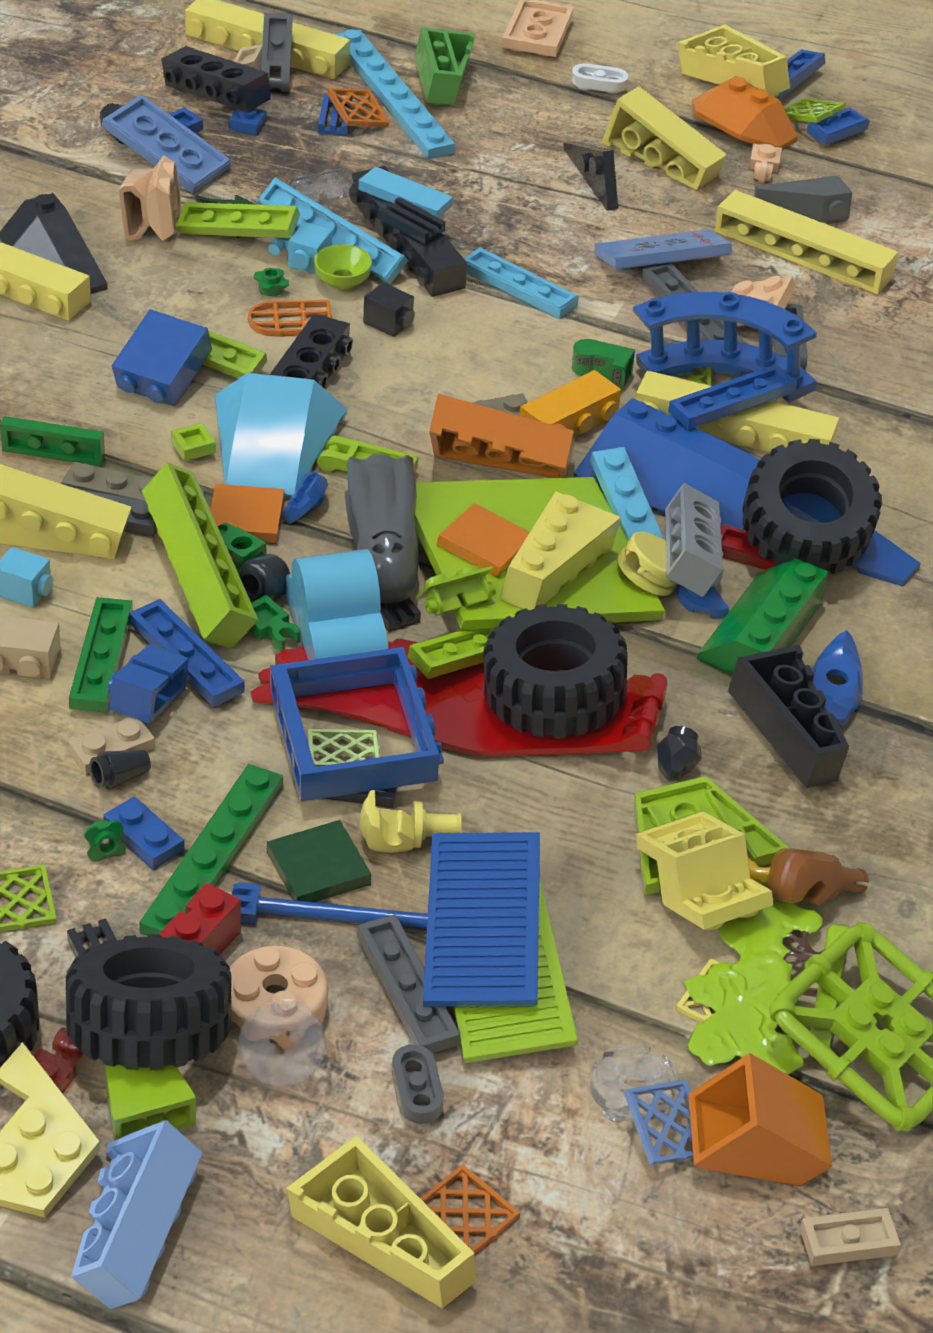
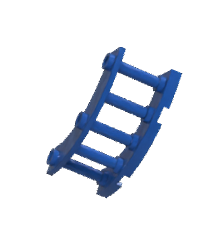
(725, 354)

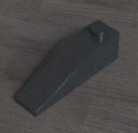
(48, 231)

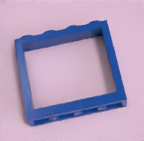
(348, 673)

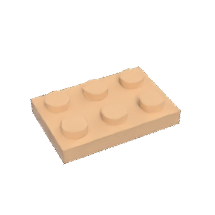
(537, 27)

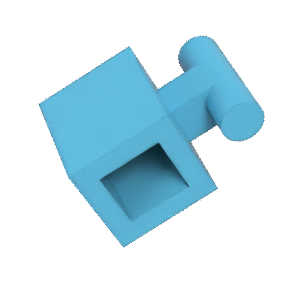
(303, 246)

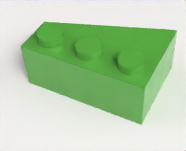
(442, 63)

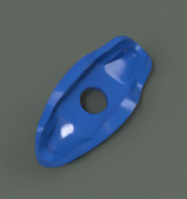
(843, 660)

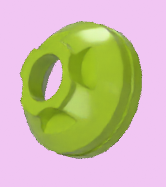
(343, 266)

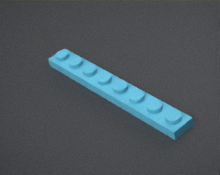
(397, 97)

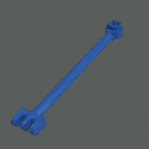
(253, 903)

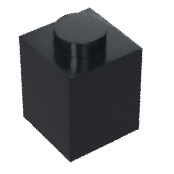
(388, 309)

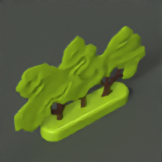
(746, 989)

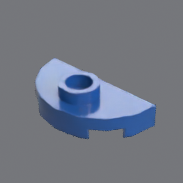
(306, 497)
(710, 603)

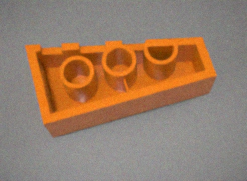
(499, 439)

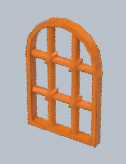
(255, 311)

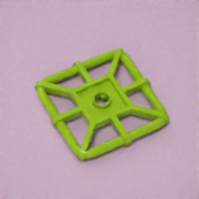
(856, 1021)

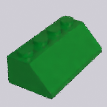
(767, 614)

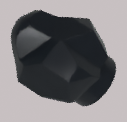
(678, 753)

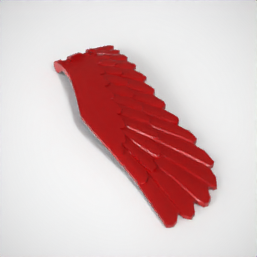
(466, 721)

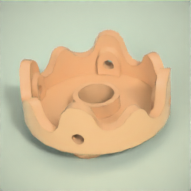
(277, 966)

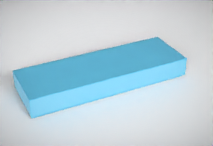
(391, 186)

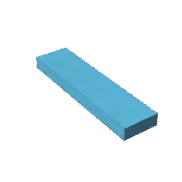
(520, 283)

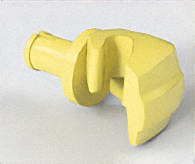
(399, 832)

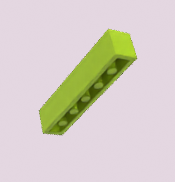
(199, 556)

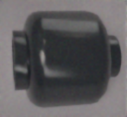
(264, 577)

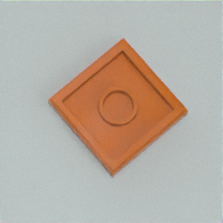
(249, 508)
(483, 539)

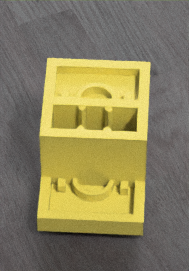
(704, 870)

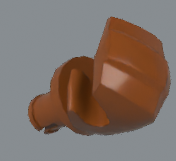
(811, 876)

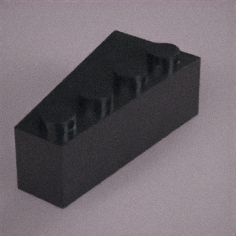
(790, 713)

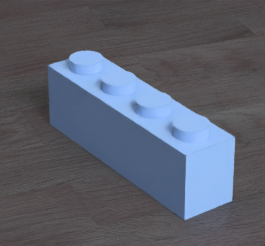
(134, 1212)

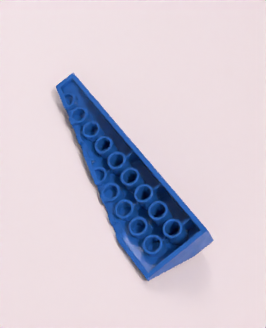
(670, 455)

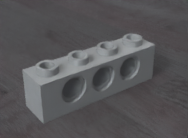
(693, 540)

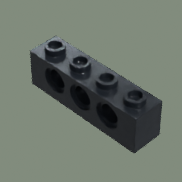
(216, 79)
(316, 350)

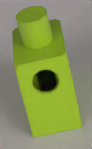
(147, 1098)

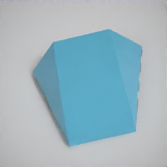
(274, 429)

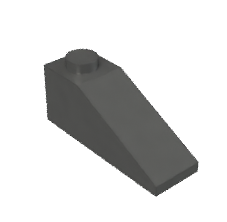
(816, 198)

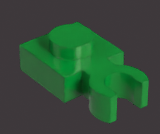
(274, 623)

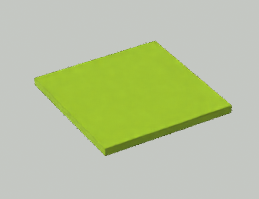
(521, 501)

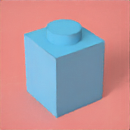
(24, 577)

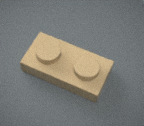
(122, 735)
(850, 1237)

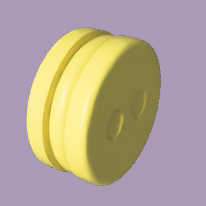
(645, 563)

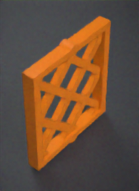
(334, 95)
(485, 1191)

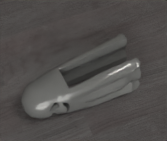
(382, 520)

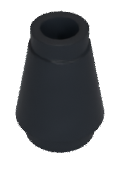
(116, 767)

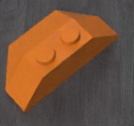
(746, 113)

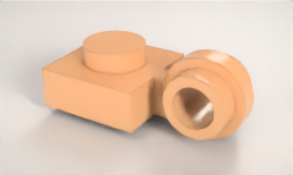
(764, 161)

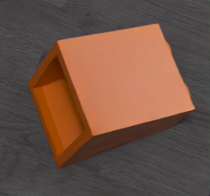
(759, 1124)

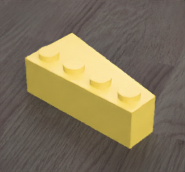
(729, 53)
(662, 139)
(557, 548)
(383, 1222)

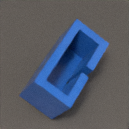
(148, 683)

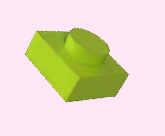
(193, 441)

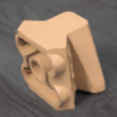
(151, 199)

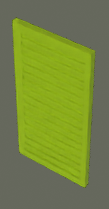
(518, 1030)

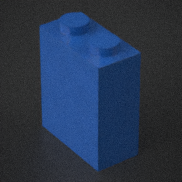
(161, 357)

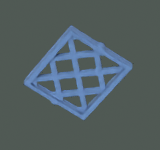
(645, 1130)

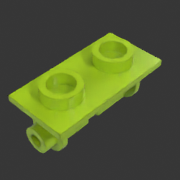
(443, 592)

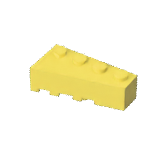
(58, 516)

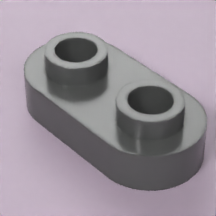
(417, 1087)

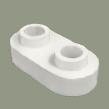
(599, 78)

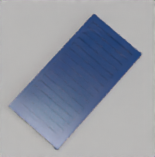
(483, 920)

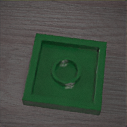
(319, 862)

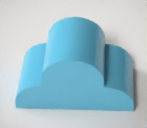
(336, 604)

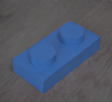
(146, 833)

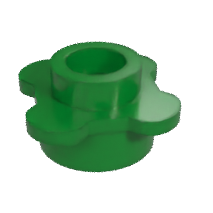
(271, 281)
(104, 830)

